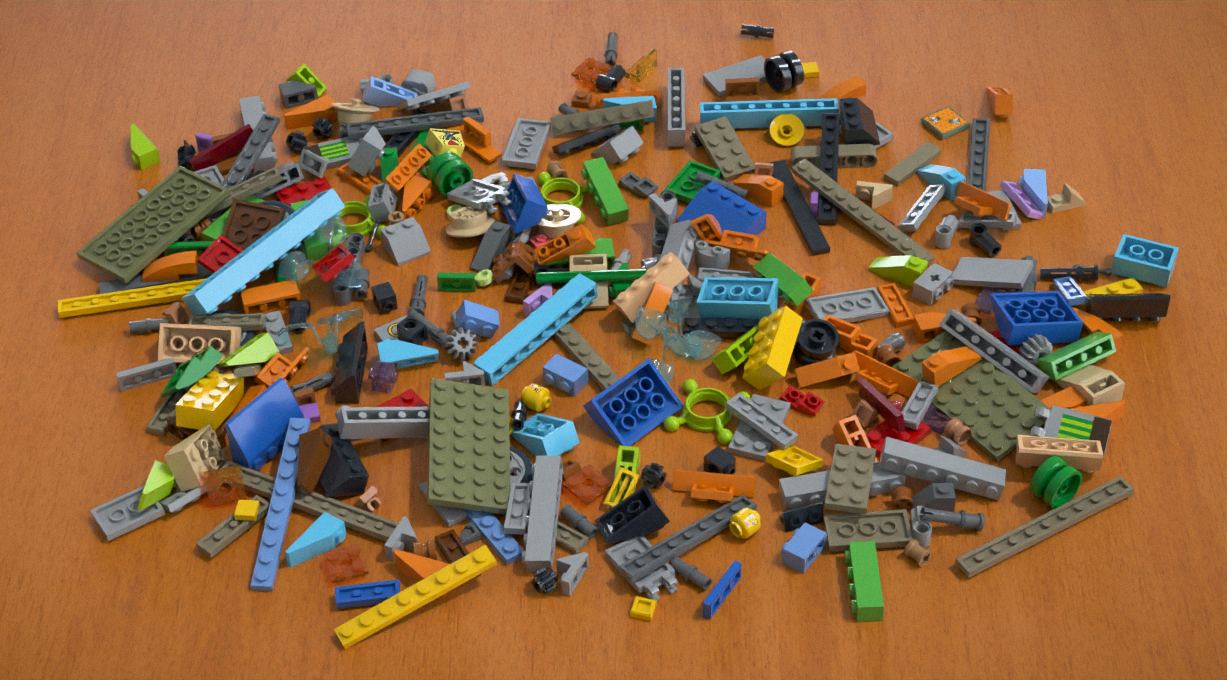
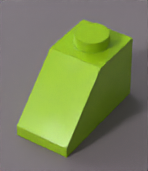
(305, 75)

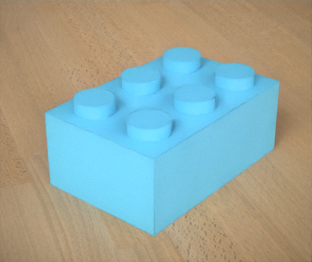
(1145, 260)

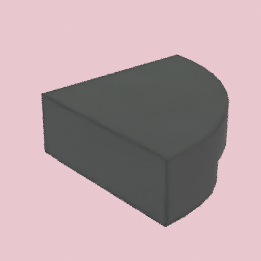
(470, 534)

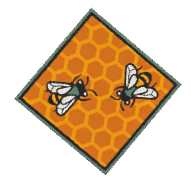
(945, 122)

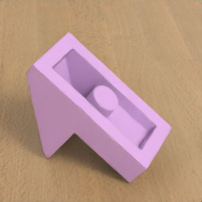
(536, 299)

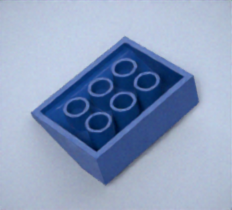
(728, 208)
(1038, 313)
(634, 404)
(261, 426)

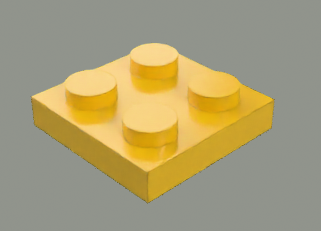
(794, 460)

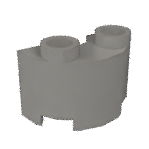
(419, 81)
(708, 257)

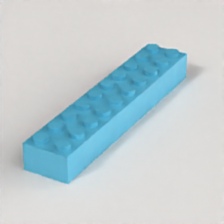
(262, 253)

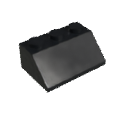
(857, 122)

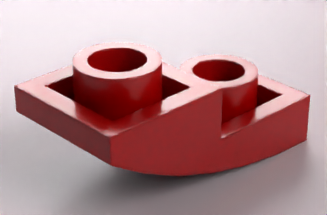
(806, 404)

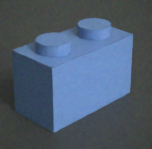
(477, 319)
(565, 374)
(803, 547)

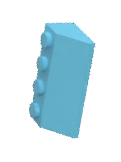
(738, 297)

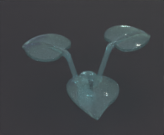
(331, 231)
(677, 311)
(653, 322)
(330, 340)

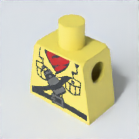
(444, 141)

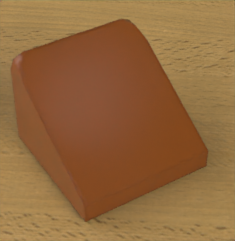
(570, 468)

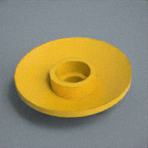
(789, 123)

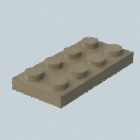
(725, 148)
(850, 478)
(886, 528)

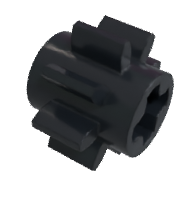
(322, 128)
(296, 141)
(653, 475)
(544, 580)

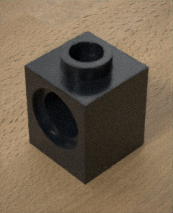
(384, 297)
(412, 330)
(719, 462)

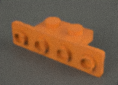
(635, 91)
(477, 139)
(407, 168)
(981, 202)
(740, 244)
(280, 367)
(884, 377)
(713, 485)

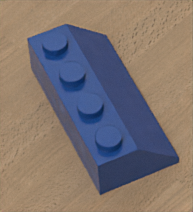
(526, 206)

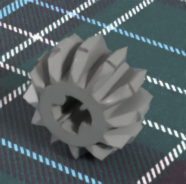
(457, 349)
(1035, 349)

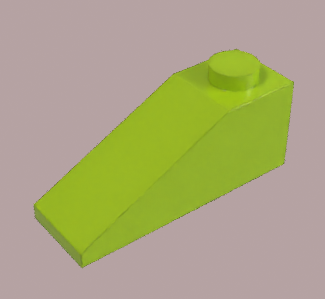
(143, 150)
(899, 268)
(255, 351)
(735, 352)
(627, 458)
(157, 486)

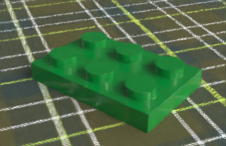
(684, 184)

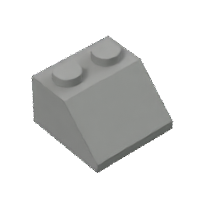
(620, 146)
(367, 152)
(404, 241)

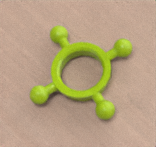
(549, 185)
(364, 227)
(700, 423)

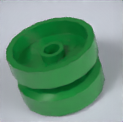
(449, 172)
(1055, 482)

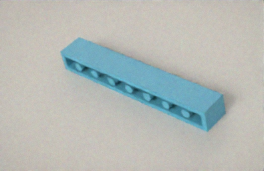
(761, 113)
(536, 328)

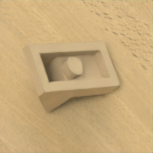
(875, 192)
(1066, 200)

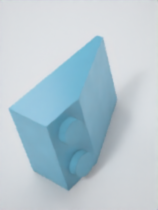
(547, 435)

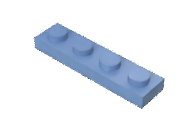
(494, 534)

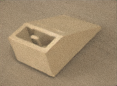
(593, 262)
(1094, 384)
(193, 457)

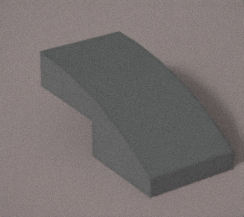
(637, 186)

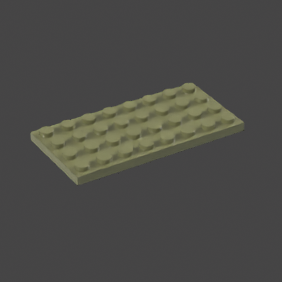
(152, 224)
(980, 398)
(468, 446)

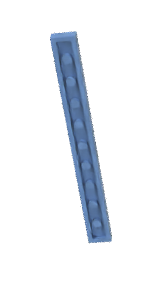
(279, 508)

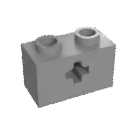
(382, 201)
(932, 284)

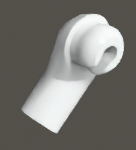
(501, 177)

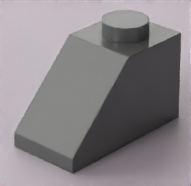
(297, 93)
(936, 496)

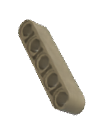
(849, 155)

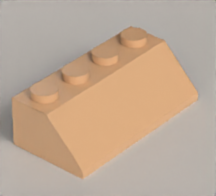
(667, 271)
(186, 340)
(1076, 452)

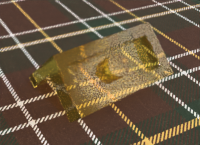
(642, 67)

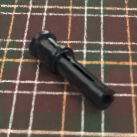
(1045, 273)

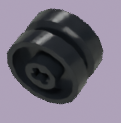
(783, 71)
(816, 342)

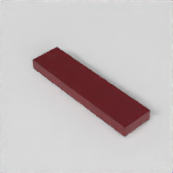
(222, 149)
(881, 404)

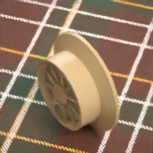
(354, 111)
(559, 219)
(468, 222)

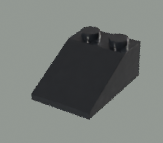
(633, 517)

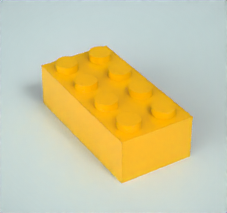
(772, 348)
(209, 401)

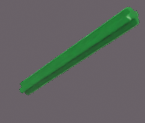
(595, 276)

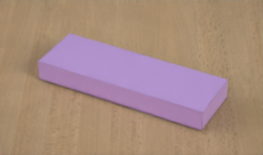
(1021, 199)

